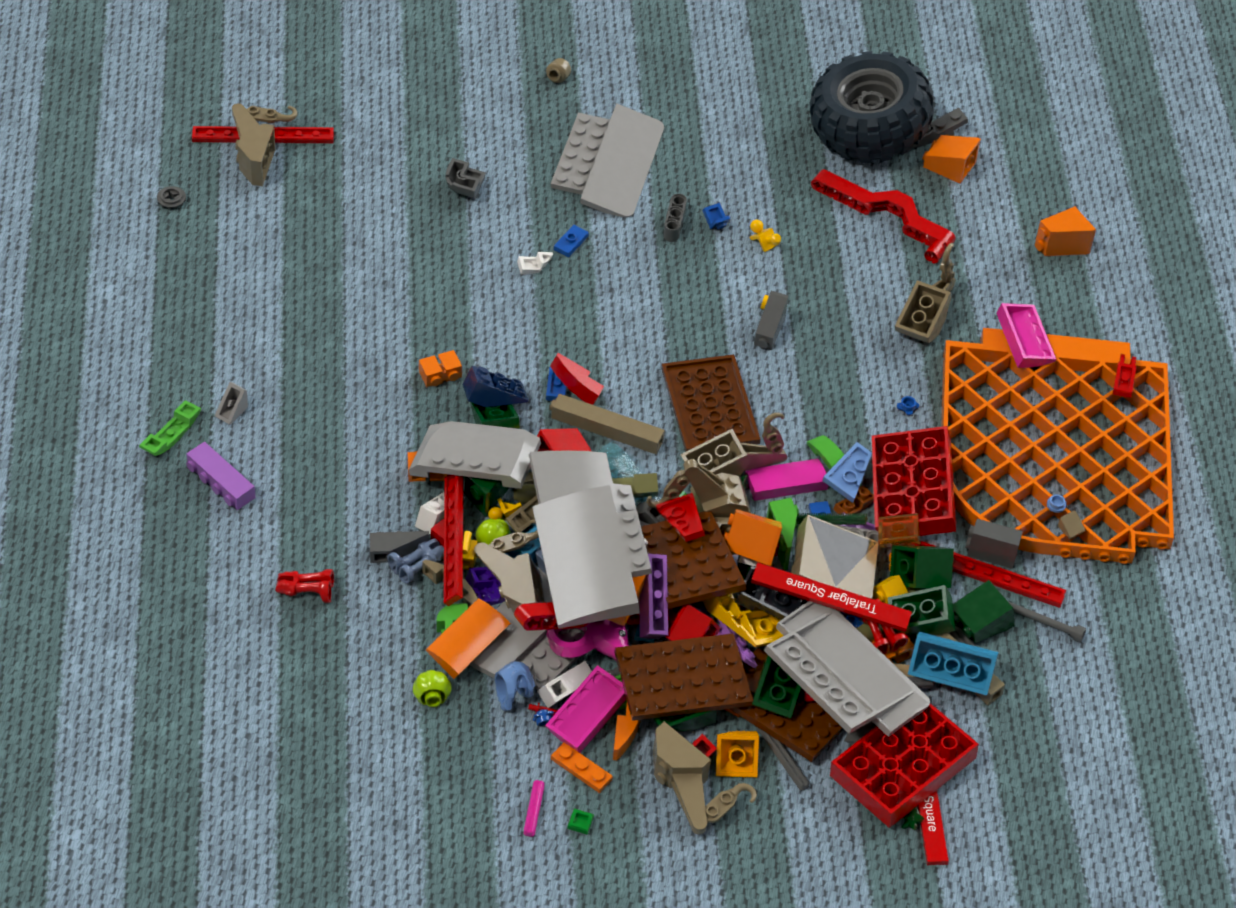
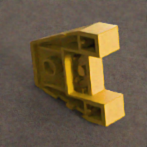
(754, 626)

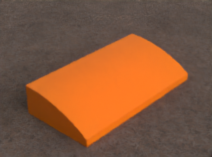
(467, 637)

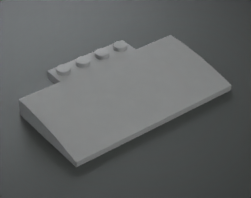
(574, 471)
(591, 556)

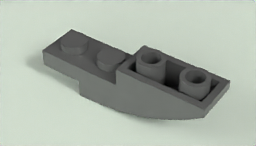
(943, 126)

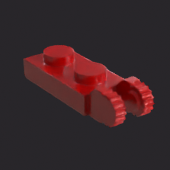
(1124, 377)

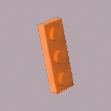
(581, 767)

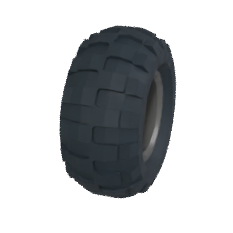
(871, 106)

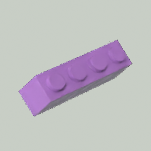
(220, 476)
(653, 601)

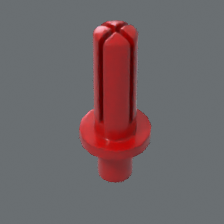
(537, 708)

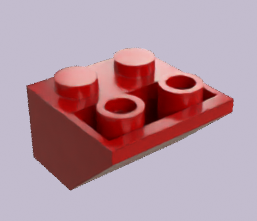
(691, 624)

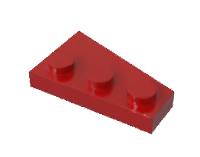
(683, 516)

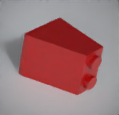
(562, 440)

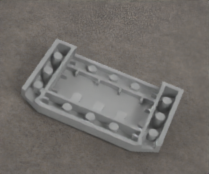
(476, 452)

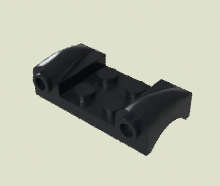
(767, 599)

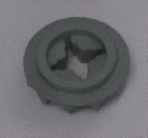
(175, 192)

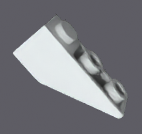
(431, 513)
(564, 684)

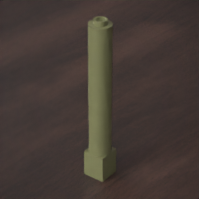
(641, 484)

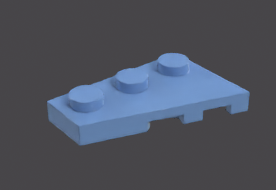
(848, 472)

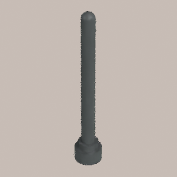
(1075, 632)

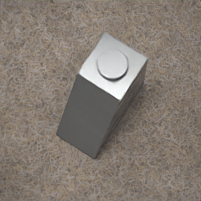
(771, 320)

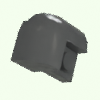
(464, 179)

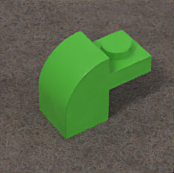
(449, 615)

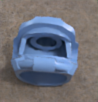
(513, 678)

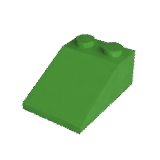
(786, 513)

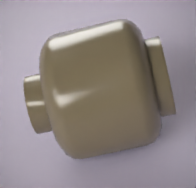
(558, 70)

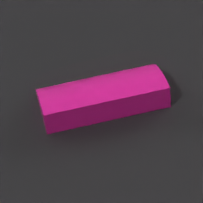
(1025, 335)
(786, 479)
(587, 709)

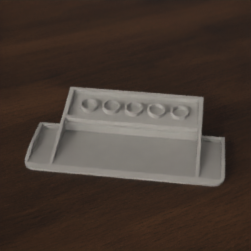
(609, 159)
(527, 647)
(844, 670)

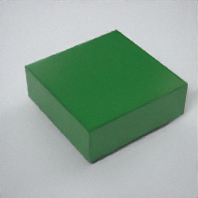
(580, 821)

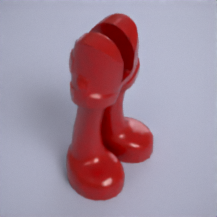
(293, 583)
(893, 641)

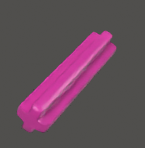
(534, 808)

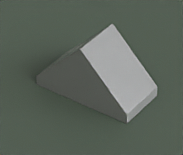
(232, 404)

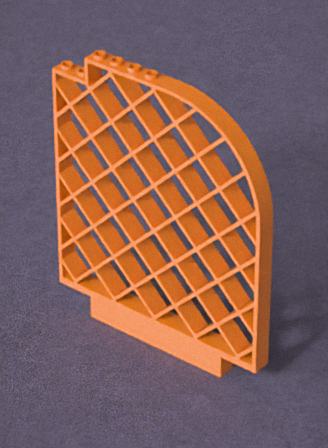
(1072, 354)

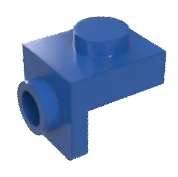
(715, 216)

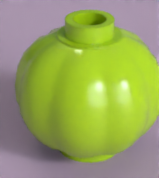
(491, 529)
(434, 686)

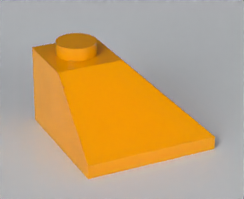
(737, 754)

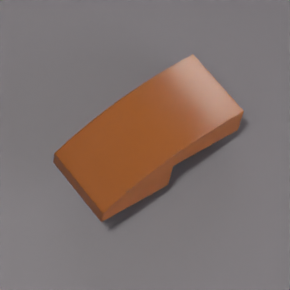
(861, 501)

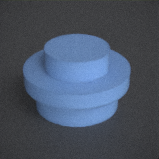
(1056, 503)

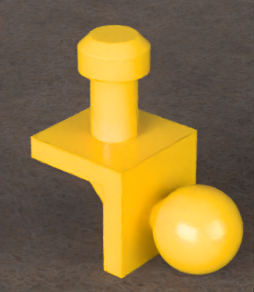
(766, 237)
(506, 508)

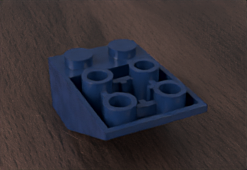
(492, 389)

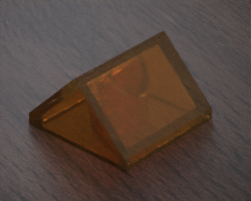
(899, 530)

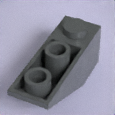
(399, 542)

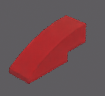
(576, 379)

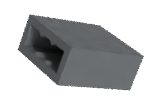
(993, 543)

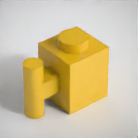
(469, 554)
(889, 587)

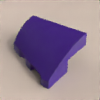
(484, 585)

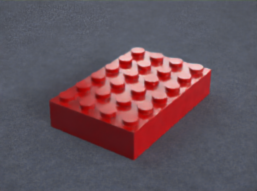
(915, 477)
(905, 768)

